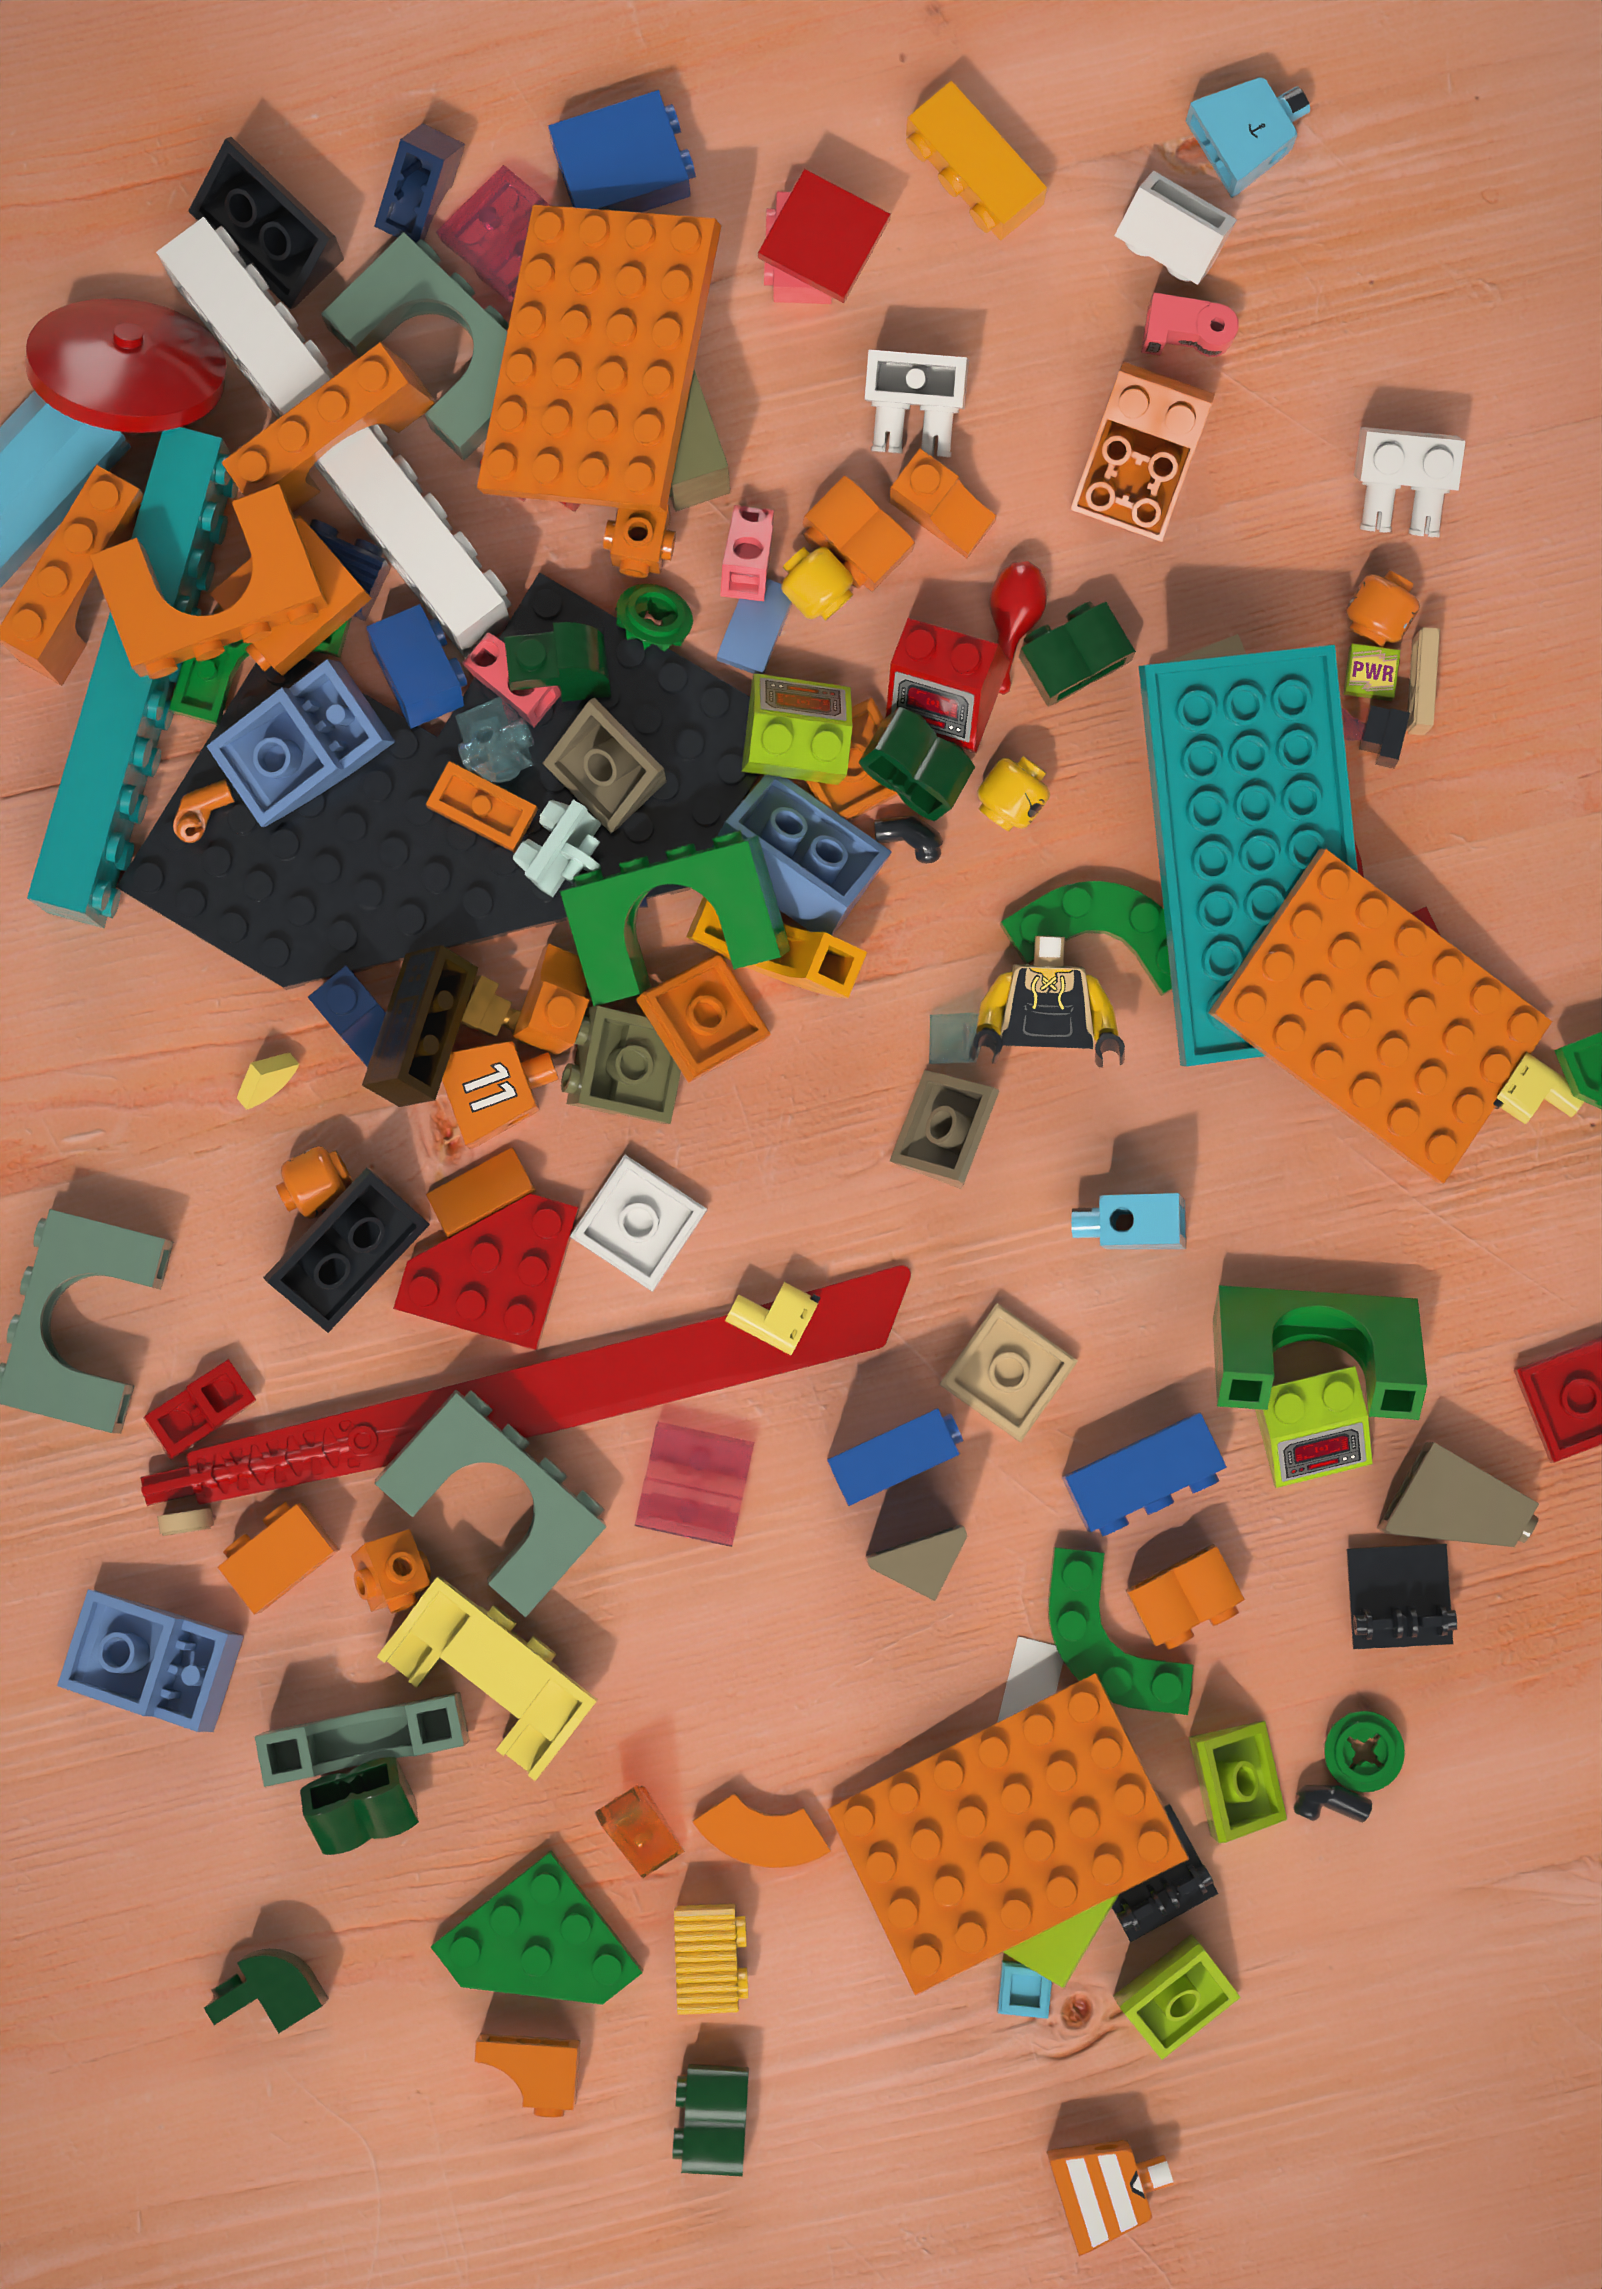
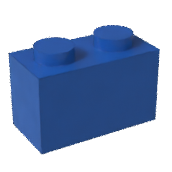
(416, 665)

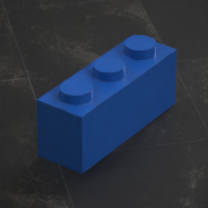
(1145, 1474)

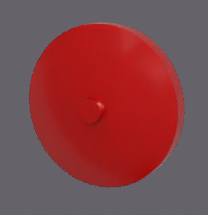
(125, 365)

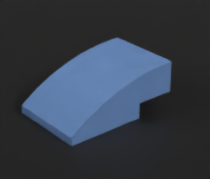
(300, 742)
(150, 1661)

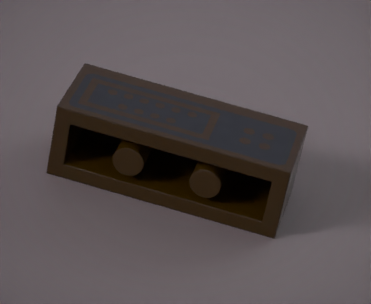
(420, 1026)

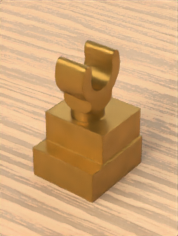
(487, 1010)

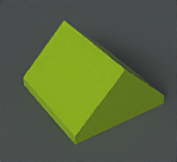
(1238, 1780)
(1176, 1996)

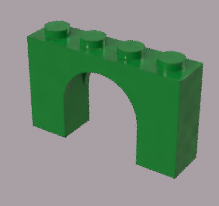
(728, 875)
(1374, 1330)

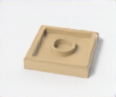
(1008, 1372)

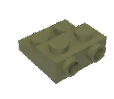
(621, 1067)

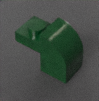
(567, 657)
(280, 1983)

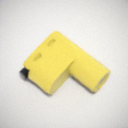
(1532, 1084)
(781, 1324)

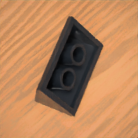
(266, 224)
(346, 1250)

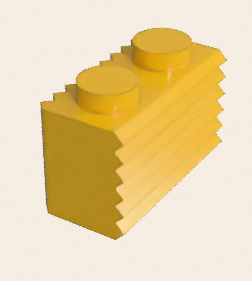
(707, 1958)

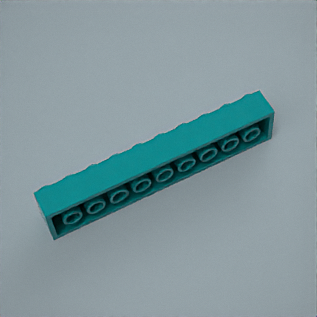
(125, 712)

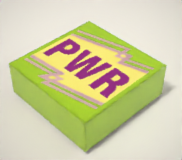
(1371, 672)

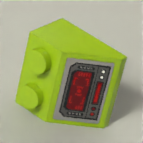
(798, 729)
(1315, 1427)

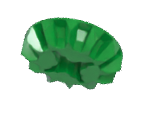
(662, 605)
(1387, 1747)

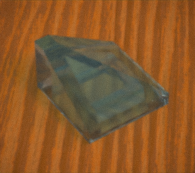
(952, 1038)

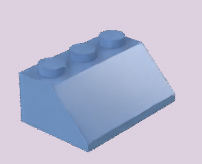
(811, 852)

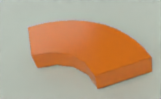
(761, 1837)

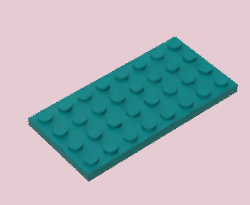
(1242, 802)

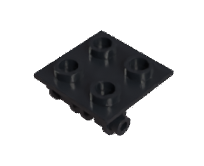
(1400, 1596)
(1165, 1894)

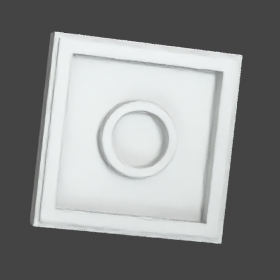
(638, 1223)

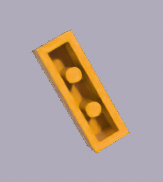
(974, 161)

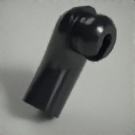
(912, 831)
(1333, 1797)

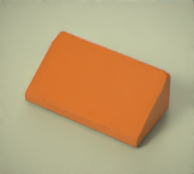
(480, 1192)

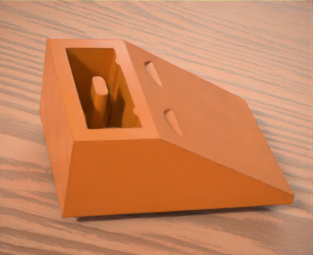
(1142, 451)

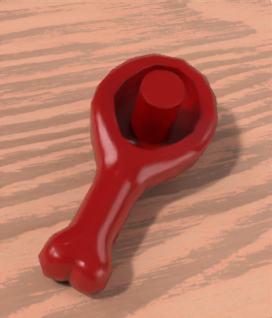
(1016, 607)

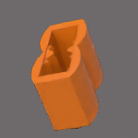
(857, 534)
(1185, 1596)

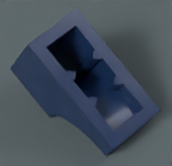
(418, 182)
(350, 1011)

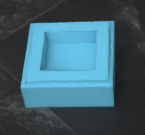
(1023, 1991)

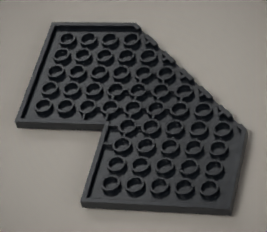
(382, 874)

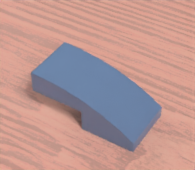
(755, 630)

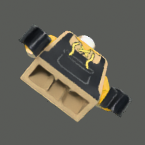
(1047, 1007)

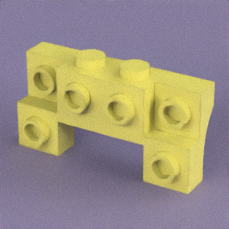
(497, 1662)

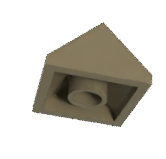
(605, 766)
(944, 1127)
(921, 1562)

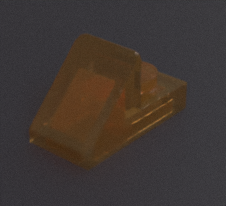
(639, 1830)

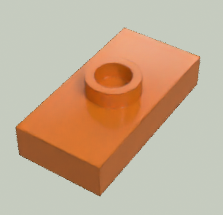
(481, 806)

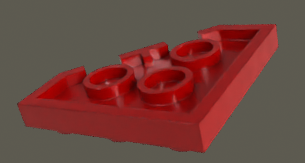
(494, 1273)

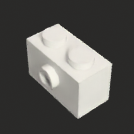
(1175, 228)

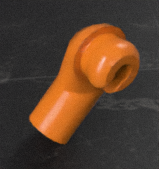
(196, 809)

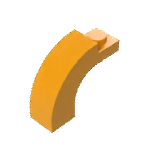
(813, 963)

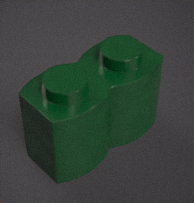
(1076, 652)
(917, 764)
(359, 1806)
(713, 2119)

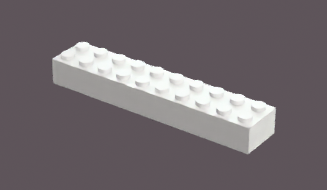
(360, 468)

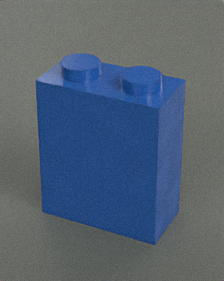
(623, 156)
(895, 1455)

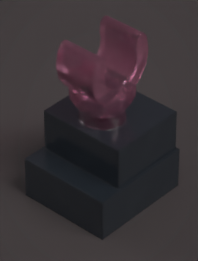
(1379, 734)

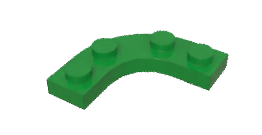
(205, 684)
(1097, 909)
(1088, 1650)

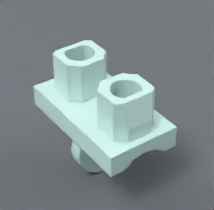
(565, 850)

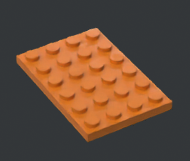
(599, 357)
(1380, 1016)
(1007, 1834)

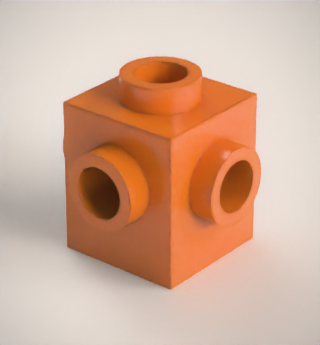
(642, 556)
(391, 1572)

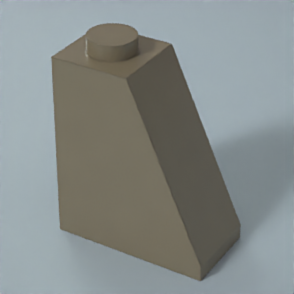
(1458, 1502)

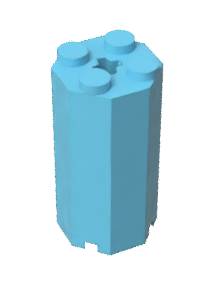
(42, 472)

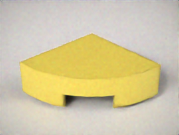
(266, 1079)

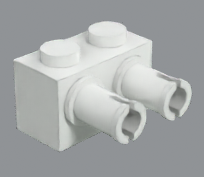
(922, 380)
(1412, 459)

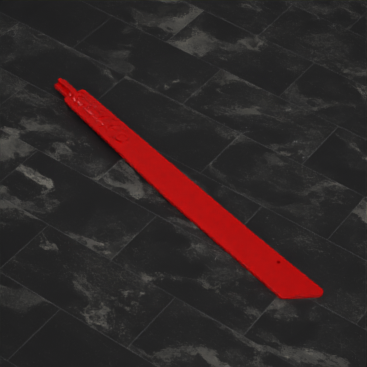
(546, 1395)

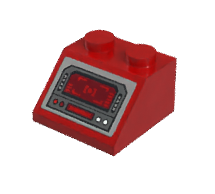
(946, 680)

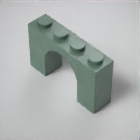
(410, 284)
(35, 1372)
(560, 1521)

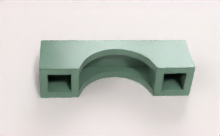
(361, 1737)

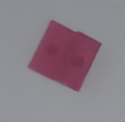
(493, 230)
(694, 1484)

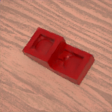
(199, 1409)

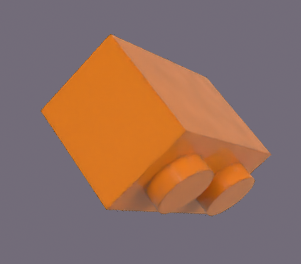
(277, 1557)

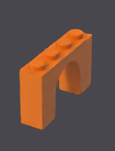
(366, 393)
(279, 591)
(43, 617)

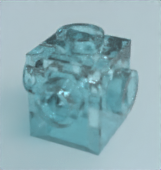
(494, 741)

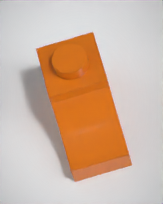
(941, 503)
(553, 1002)
(538, 2065)

